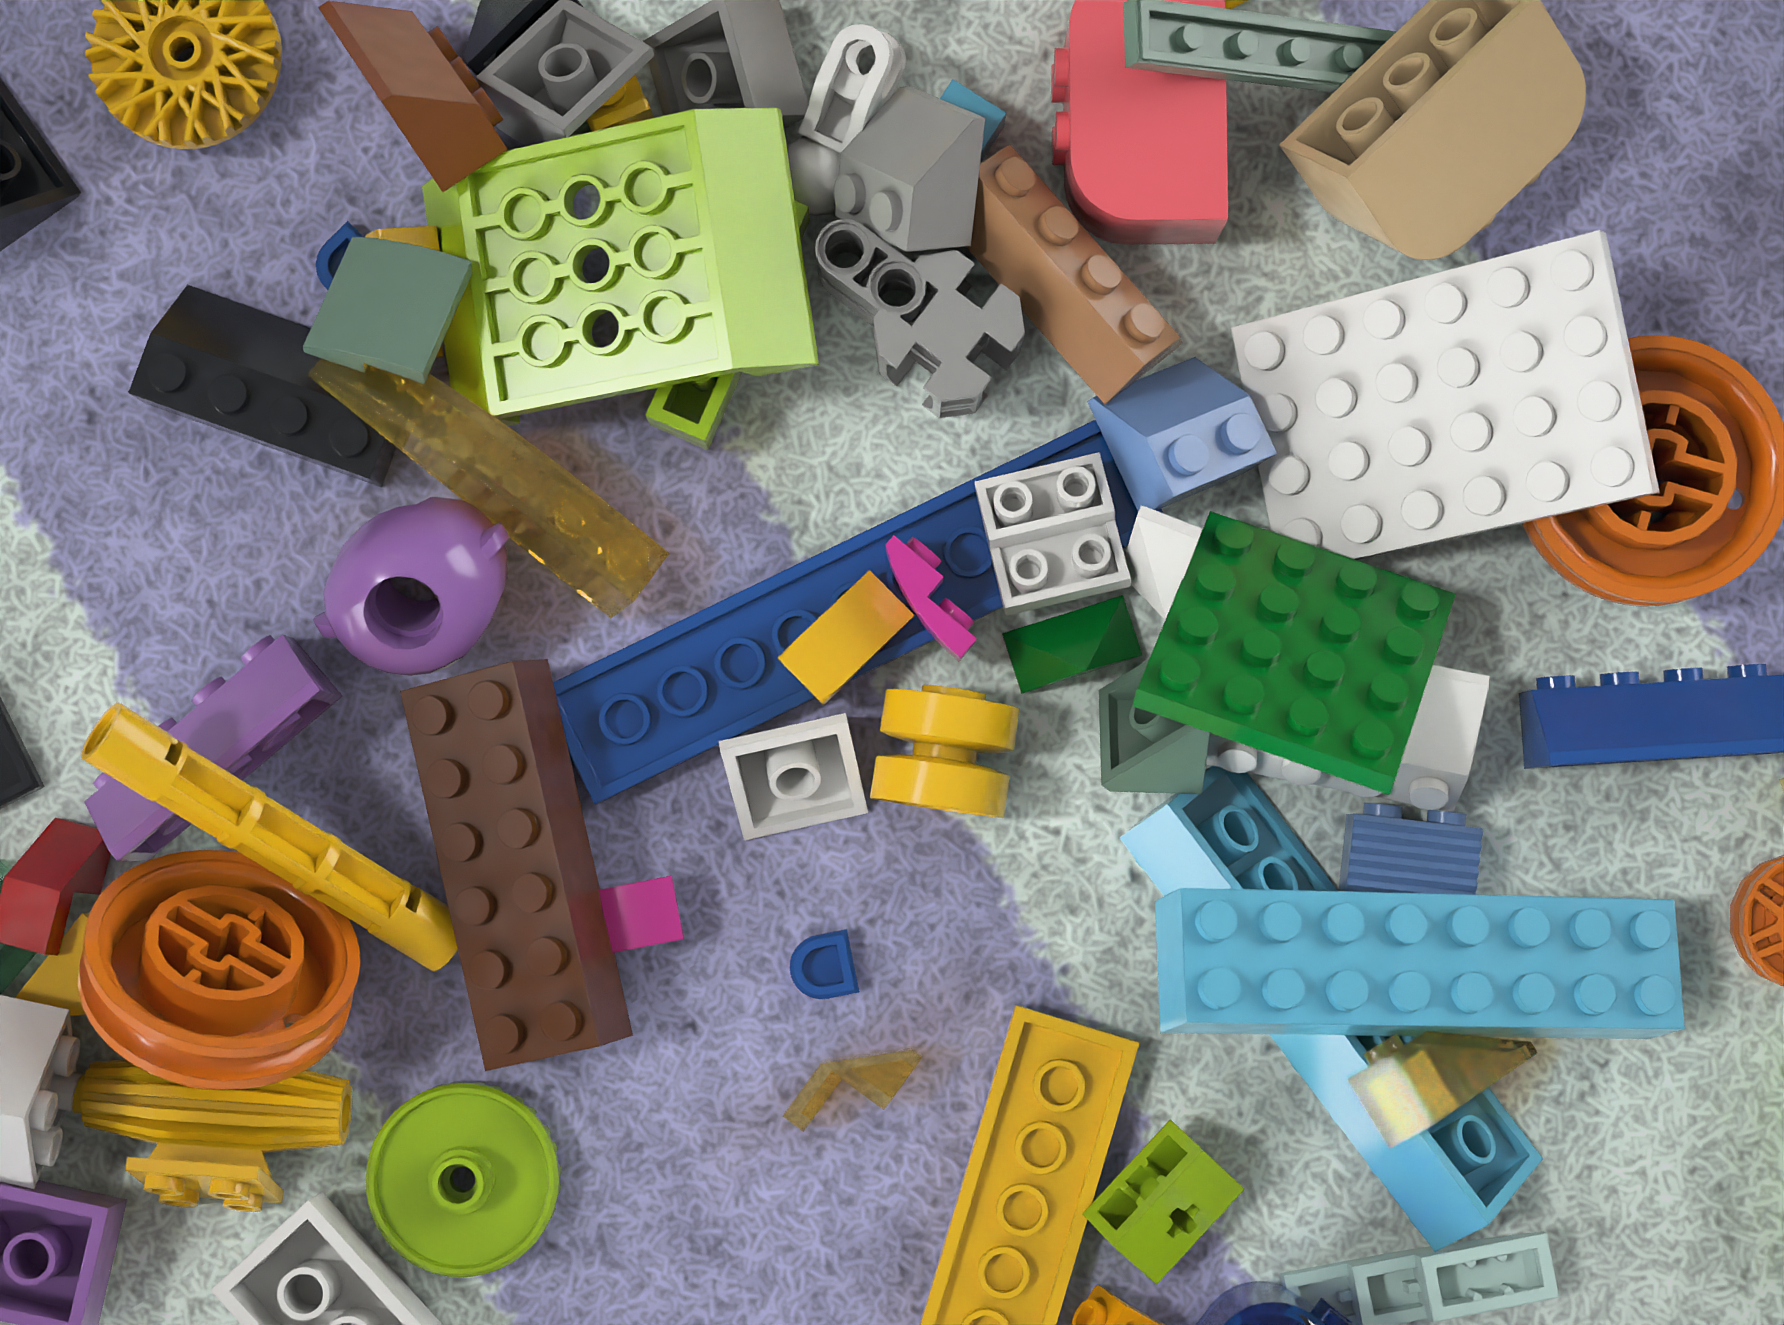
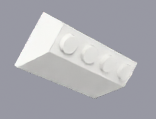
(1434, 760)

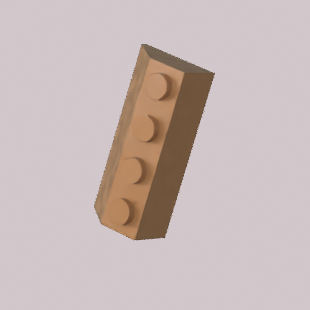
(1065, 278)

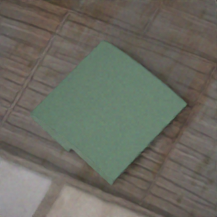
(389, 307)

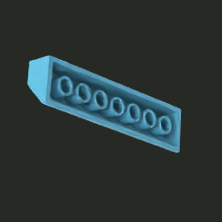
(1443, 1177)

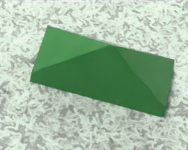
(1072, 644)

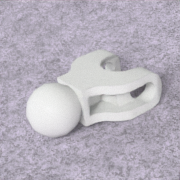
(839, 110)

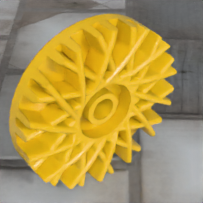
(191, 100)

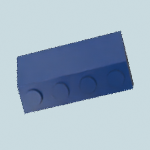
(1652, 720)

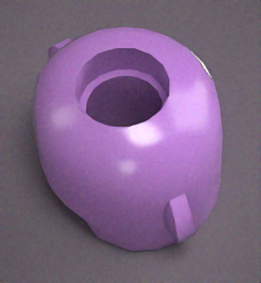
(437, 543)

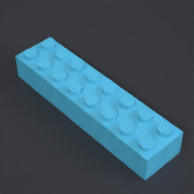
(1416, 964)

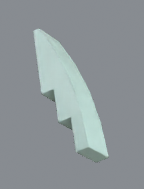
(1431, 1284)

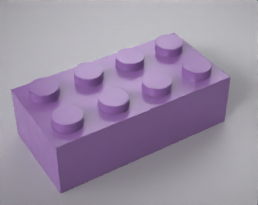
(56, 1253)

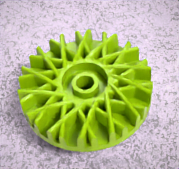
(414, 1187)

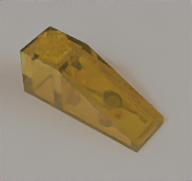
(1430, 1077)

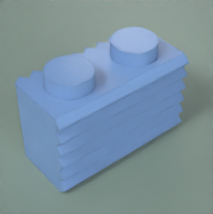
(1409, 855)

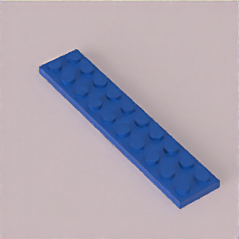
(722, 666)

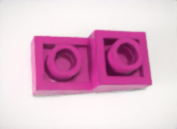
(918, 580)
(641, 914)

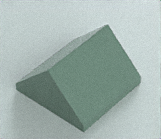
(1146, 749)

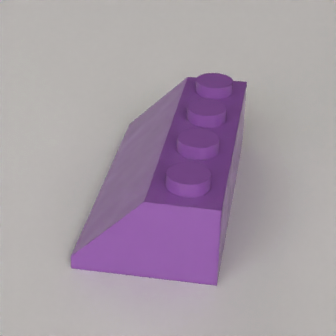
(233, 726)

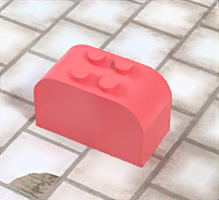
(1136, 143)

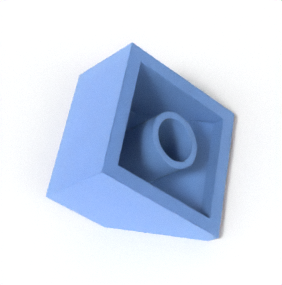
(1181, 433)

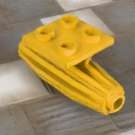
(212, 1138)

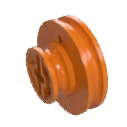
(1707, 437)
(207, 962)

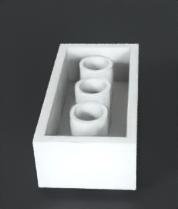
(319, 1274)

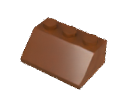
(421, 87)

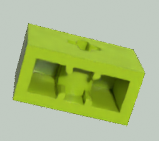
(1163, 1202)

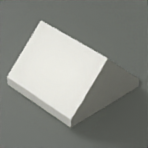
(794, 776)

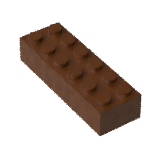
(516, 863)

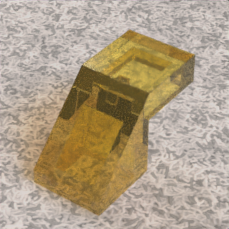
(873, 1074)

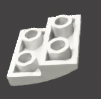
(1052, 534)

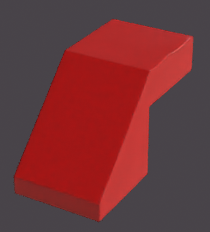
(43, 882)

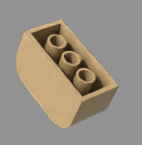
(1443, 124)

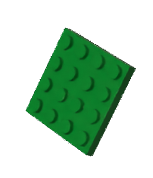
(1296, 652)

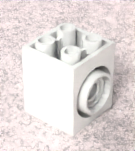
(35, 1086)

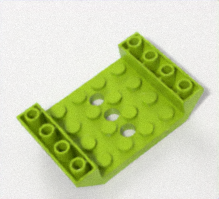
(696, 252)

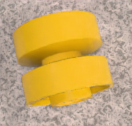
(947, 735)

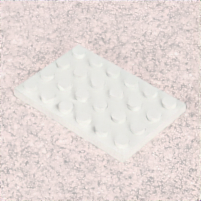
(1450, 403)

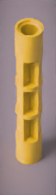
(270, 835)

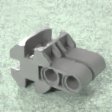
(935, 328)

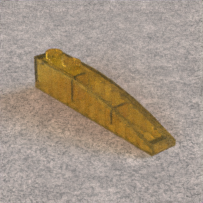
(505, 479)

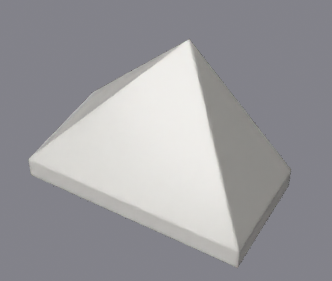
(1159, 556)

